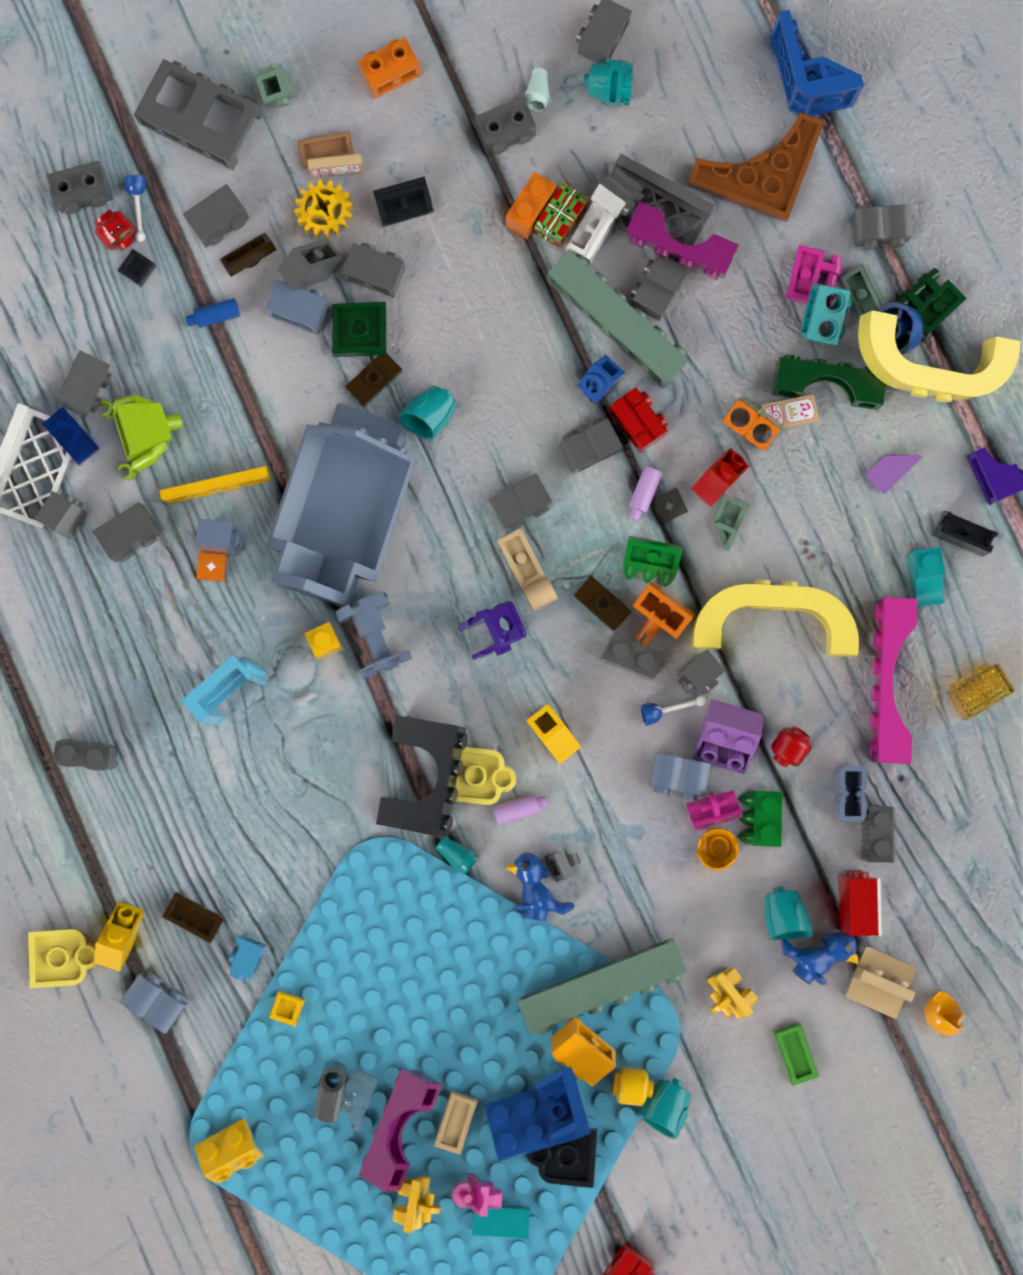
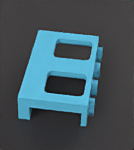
(219, 685)

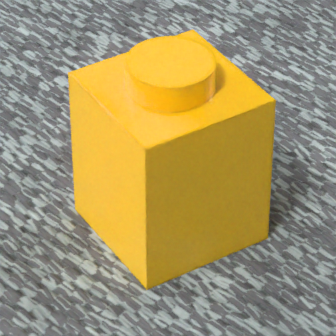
(324, 641)

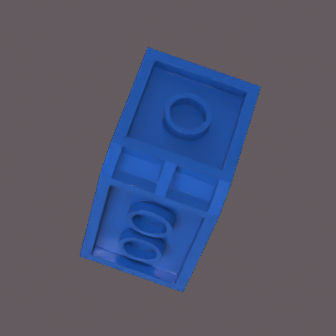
(826, 90)
(538, 1117)

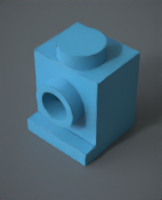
(246, 957)

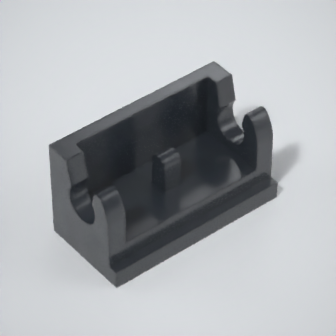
(403, 201)
(965, 534)

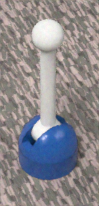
(136, 186)
(652, 712)

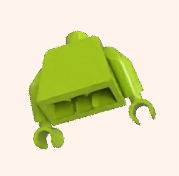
(142, 430)

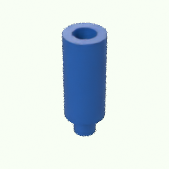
(214, 313)

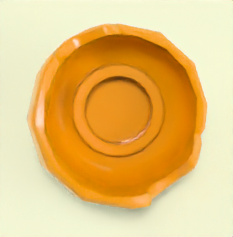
(717, 849)
(943, 1014)

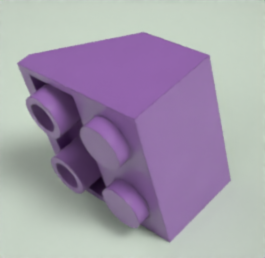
(728, 736)

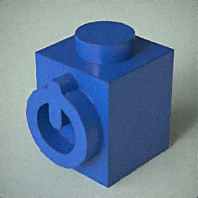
(600, 379)

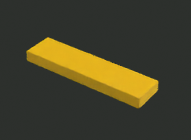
(215, 485)

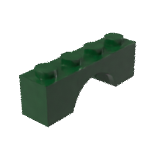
(860, 385)

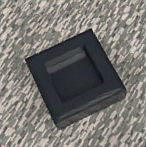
(136, 268)

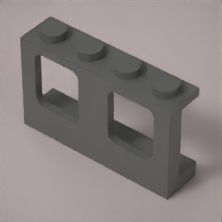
(187, 126)

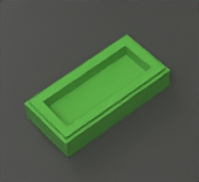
(795, 1054)

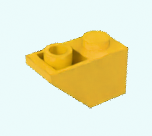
(553, 733)
(118, 936)

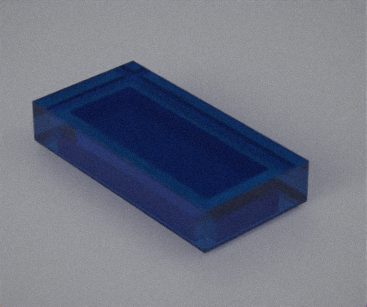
(71, 436)

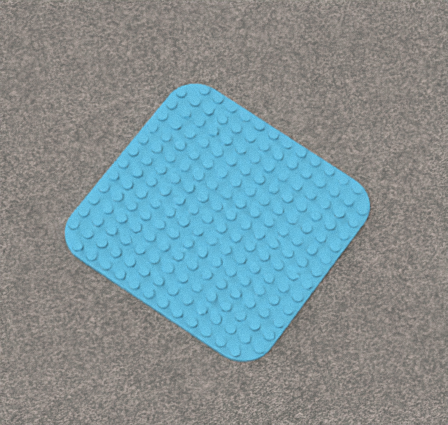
(424, 977)

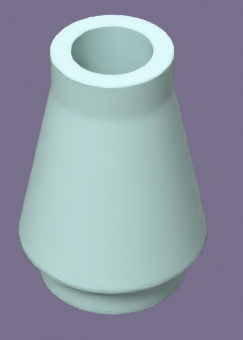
(537, 92)

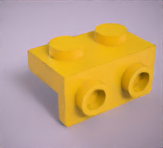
(227, 1152)

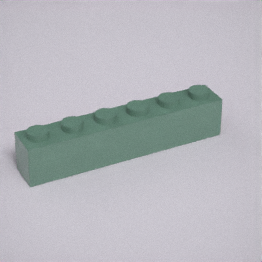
(616, 318)
(601, 986)

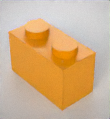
(583, 1051)

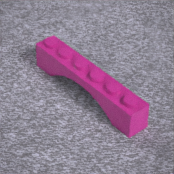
(890, 737)

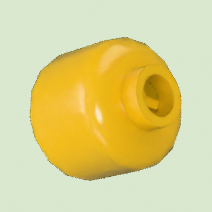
(632, 1086)

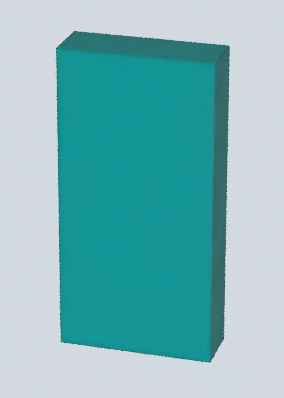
(503, 1222)

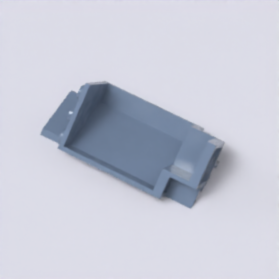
(340, 505)

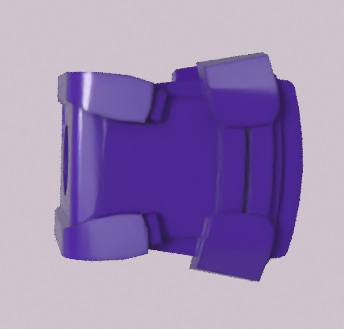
(501, 638)

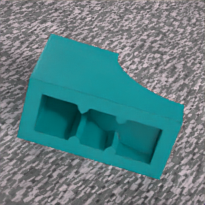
(926, 576)

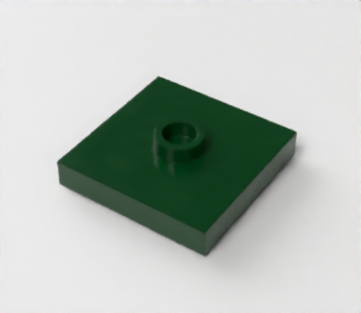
(359, 329)

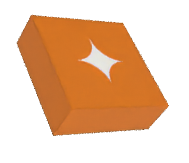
(212, 567)

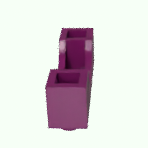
(649, 229)
(385, 1161)

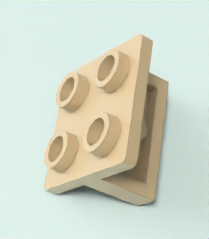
(881, 982)

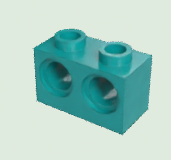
(818, 312)

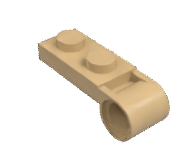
(527, 570)

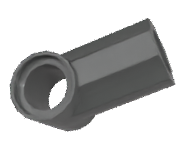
(330, 1093)

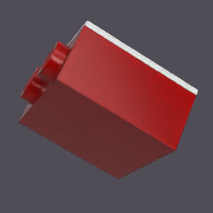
(859, 904)

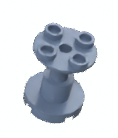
(369, 625)

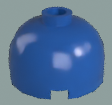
(908, 325)

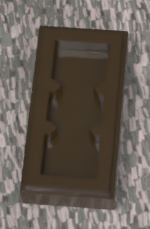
(248, 254)
(373, 379)
(602, 603)
(193, 917)

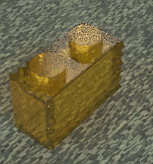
(979, 691)

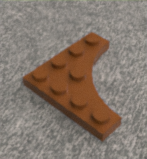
(765, 181)

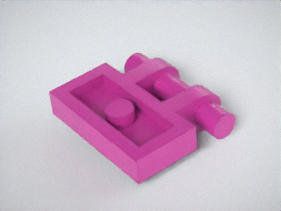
(806, 269)

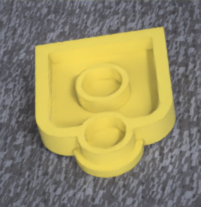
(483, 776)
(59, 957)

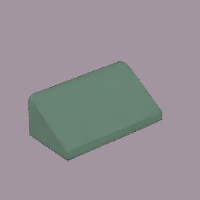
(864, 289)

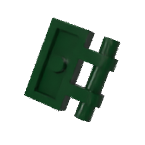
(938, 305)

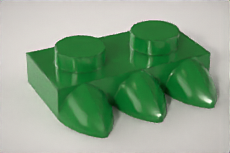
(651, 558)
(764, 818)

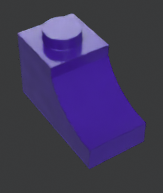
(995, 478)

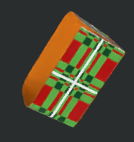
(561, 215)
(747, 430)

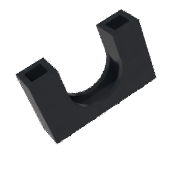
(432, 813)

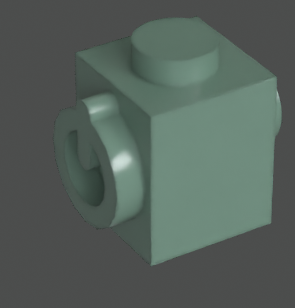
(276, 85)

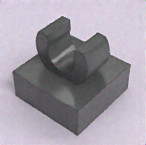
(561, 865)

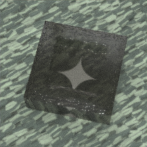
(669, 505)

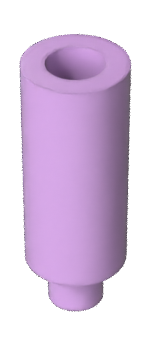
(644, 492)
(519, 808)

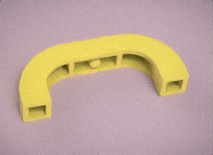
(884, 360)
(836, 619)

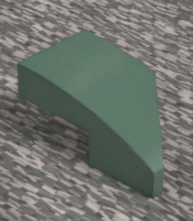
(729, 518)

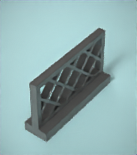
(670, 193)

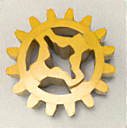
(316, 215)

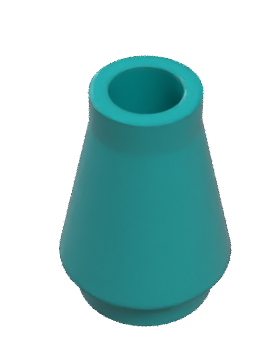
(457, 855)

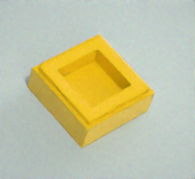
(287, 1008)

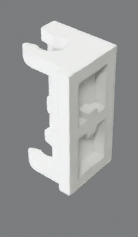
(591, 232)

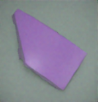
(891, 470)

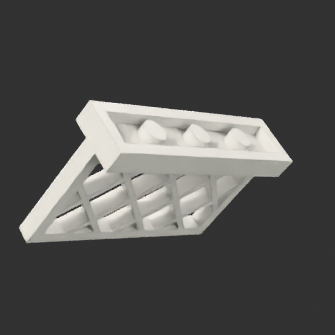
(9, 453)

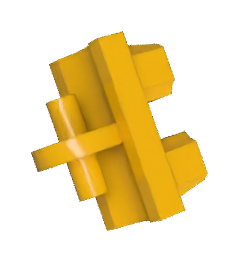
(727, 997)
(420, 1204)

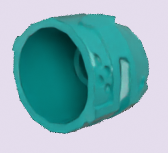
(610, 82)
(434, 409)
(786, 915)
(667, 1108)

